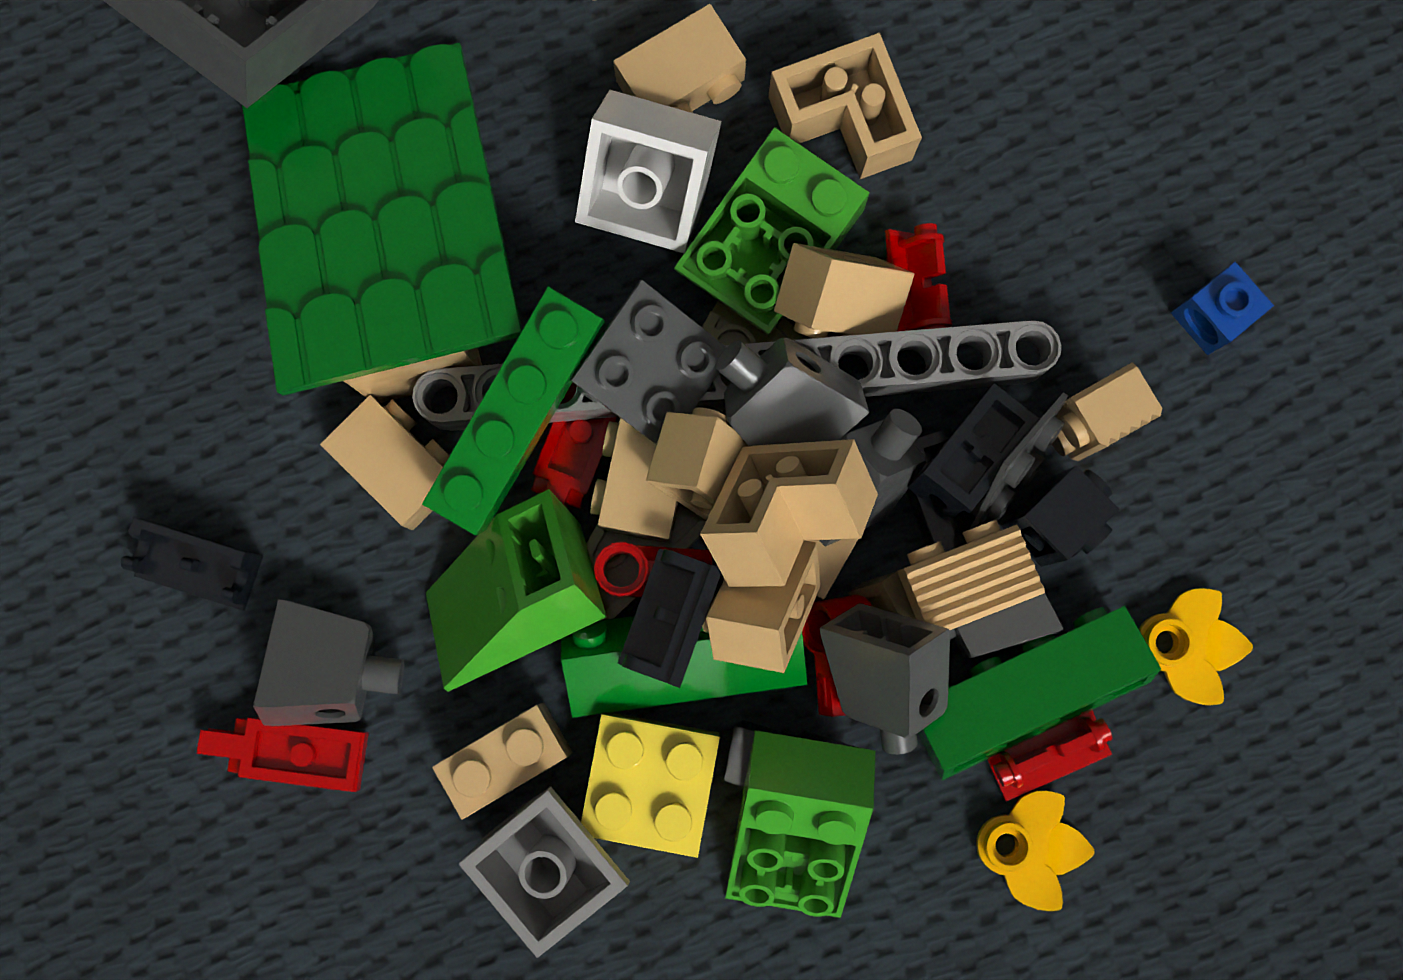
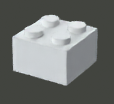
(646, 170)

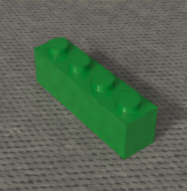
(514, 412)
(602, 686)
(1039, 689)

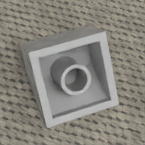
(543, 871)

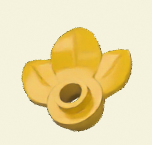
(1199, 645)
(1040, 852)

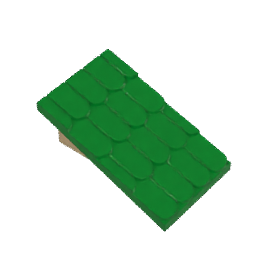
(377, 225)

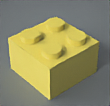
(650, 783)

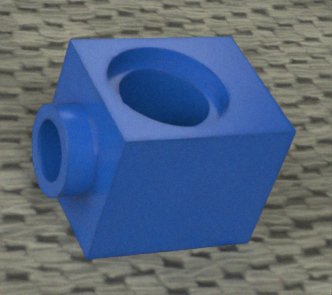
(1222, 309)

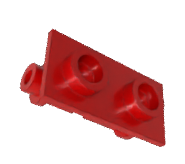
(924, 255)
(1051, 755)

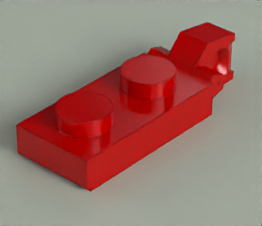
(571, 457)
(290, 753)

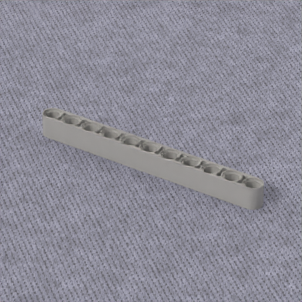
(878, 351)

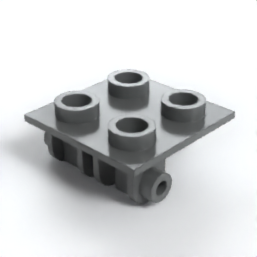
(649, 362)
(1020, 466)

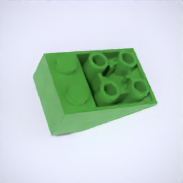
(775, 202)
(513, 591)
(801, 824)

